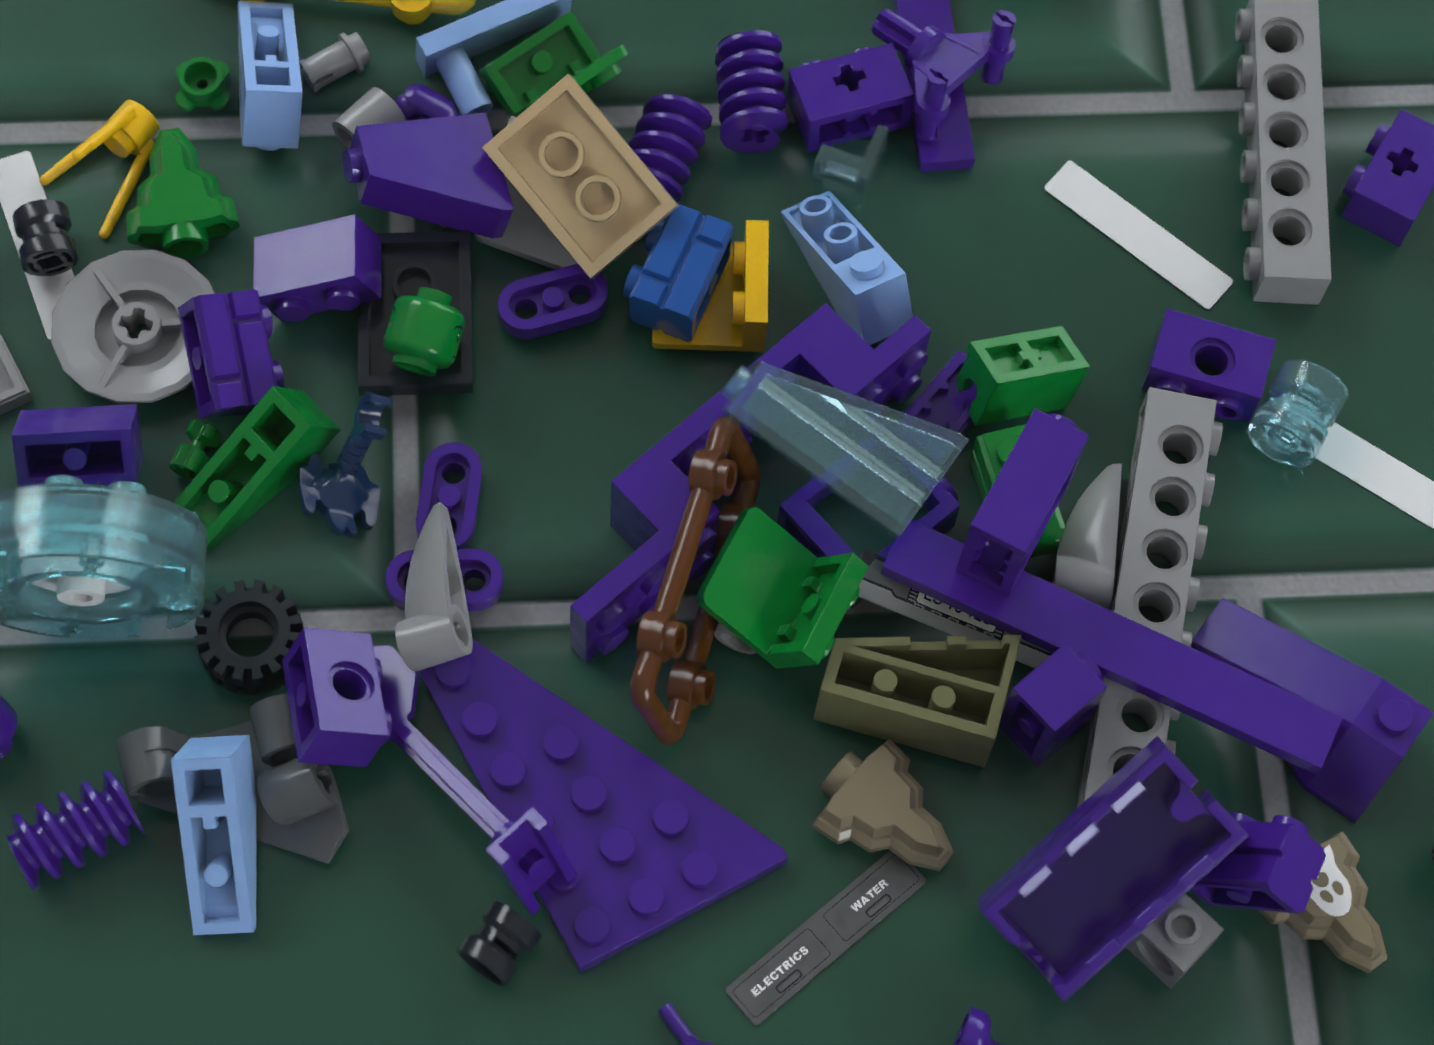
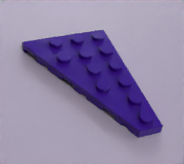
(632, 829)

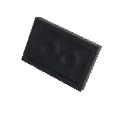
(408, 263)

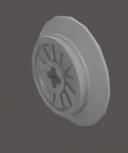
(108, 303)

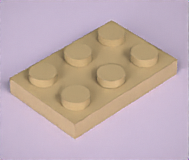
(580, 176)

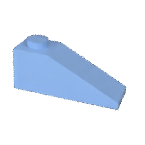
(268, 75)
(218, 831)

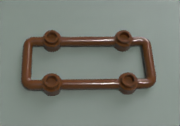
(659, 631)

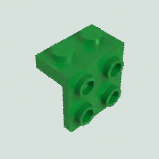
(544, 59)
(779, 592)

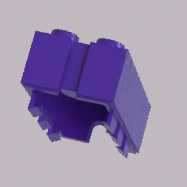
(1111, 868)

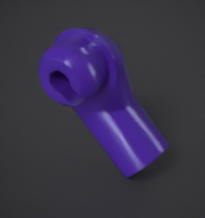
(424, 101)

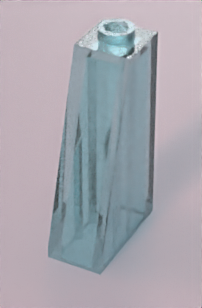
(852, 446)

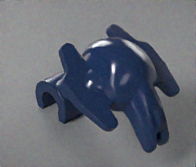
(343, 487)

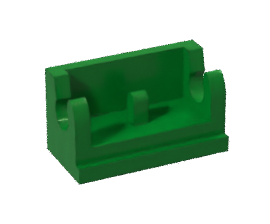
(1021, 374)

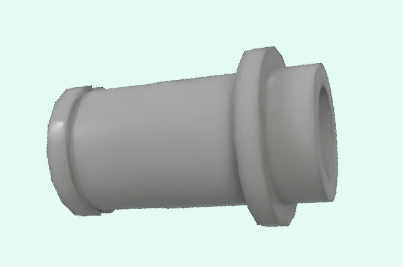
(335, 61)

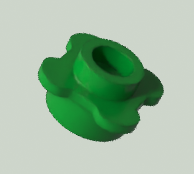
(200, 71)

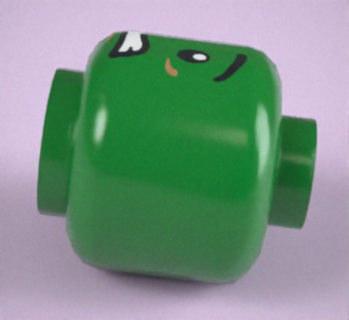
(424, 332)

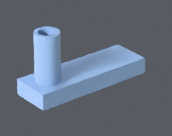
(451, 46)

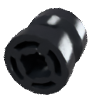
(44, 231)
(499, 943)

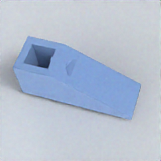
(851, 267)

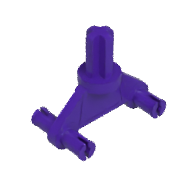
(945, 60)

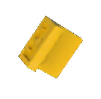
(739, 306)

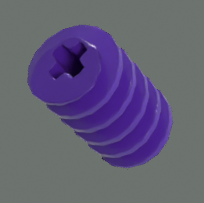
(750, 91)
(668, 139)
(72, 829)

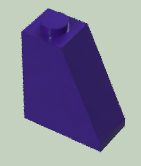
(431, 172)

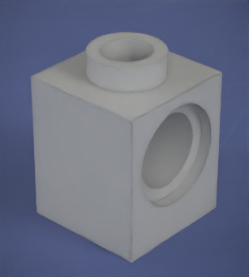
(1176, 940)

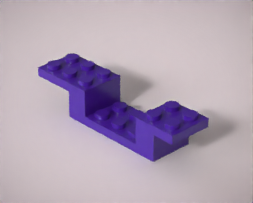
(654, 489)

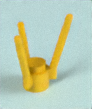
(124, 133)

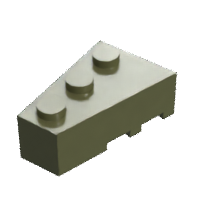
(920, 693)

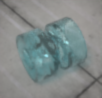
(1298, 412)

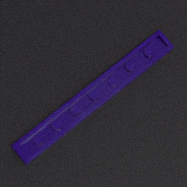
(1121, 650)

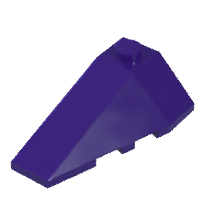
(1377, 716)

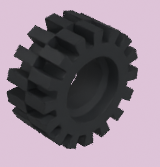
(225, 614)

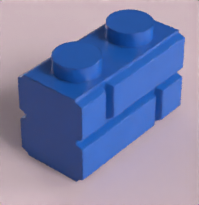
(679, 272)

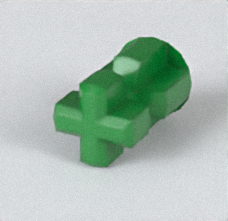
(191, 458)

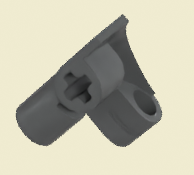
(294, 800)

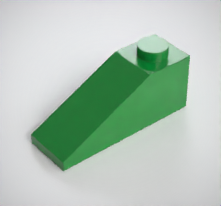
(257, 461)

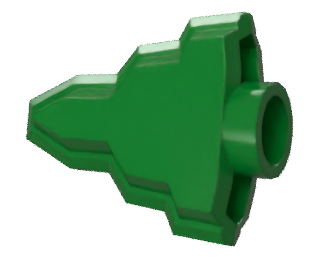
(179, 202)

